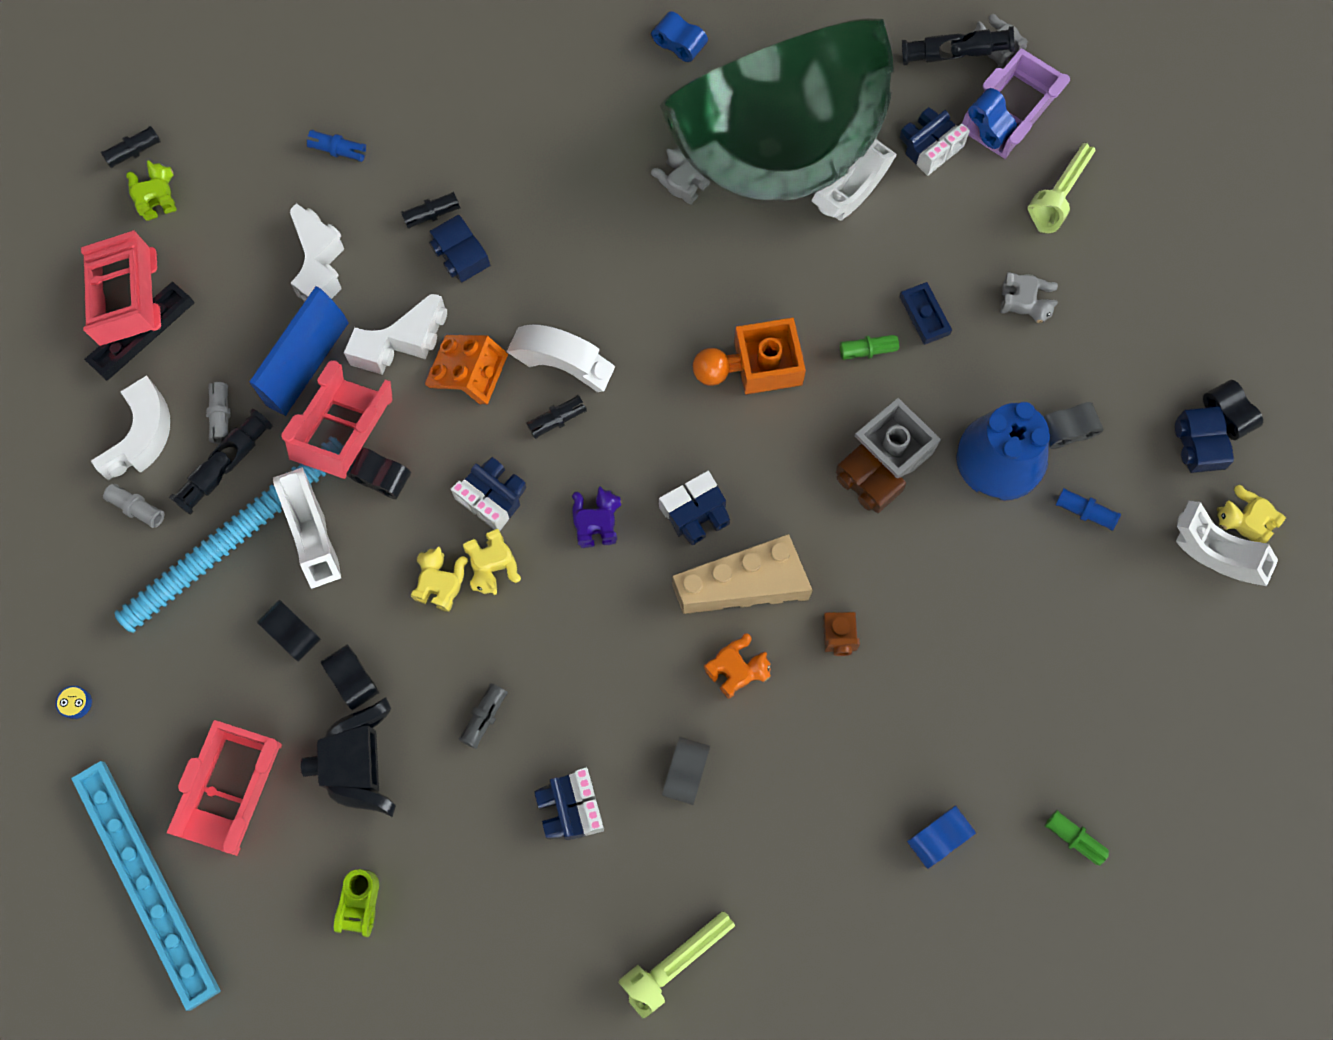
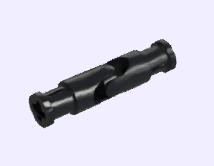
(972, 44)
(210, 473)

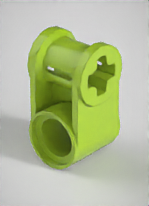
(357, 905)

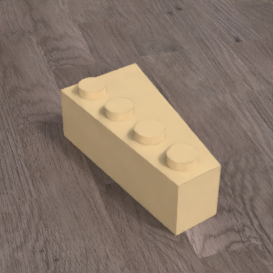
(743, 579)

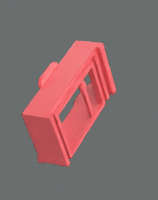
(143, 313)
(344, 394)
(207, 827)

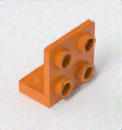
(469, 365)

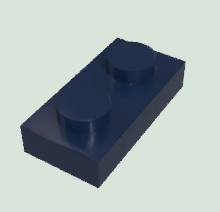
(925, 313)

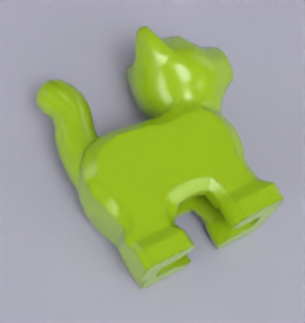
(152, 192)

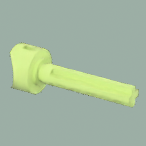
(1051, 205)
(646, 986)

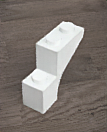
(320, 247)
(411, 334)
(307, 527)

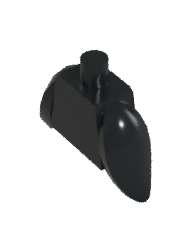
(349, 760)

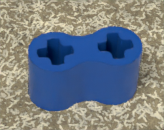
(679, 36)
(992, 118)
(941, 837)

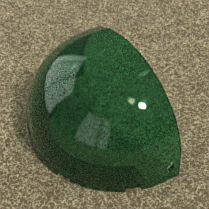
(787, 113)

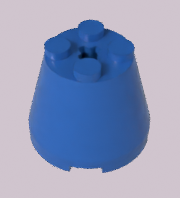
(1005, 451)

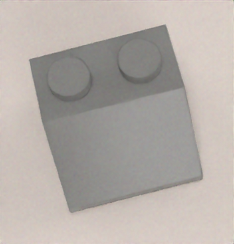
(898, 439)

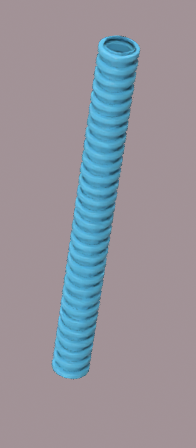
(210, 551)

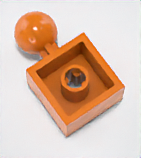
(765, 355)

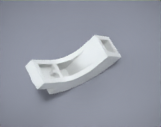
(852, 189)
(563, 350)
(146, 436)
(1223, 552)

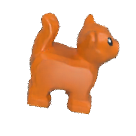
(735, 669)

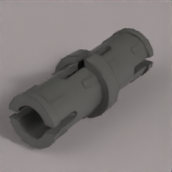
(483, 716)

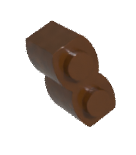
(869, 479)

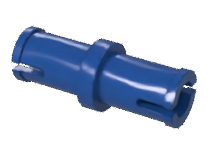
(336, 145)
(1088, 509)

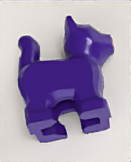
(595, 521)

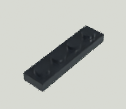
(113, 356)

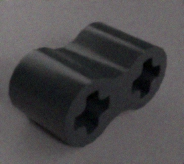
(1239, 413)
(379, 473)
(288, 630)
(349, 677)

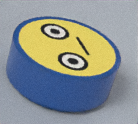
(73, 702)

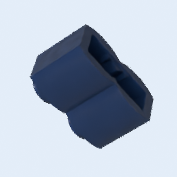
(459, 248)
(1204, 439)

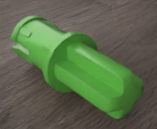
(868, 347)
(1077, 838)

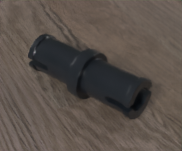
(130, 147)
(430, 210)
(556, 416)

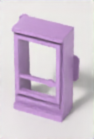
(1032, 72)

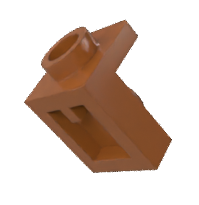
(840, 633)

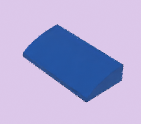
(299, 352)

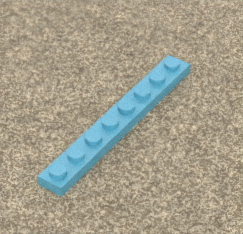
(146, 886)

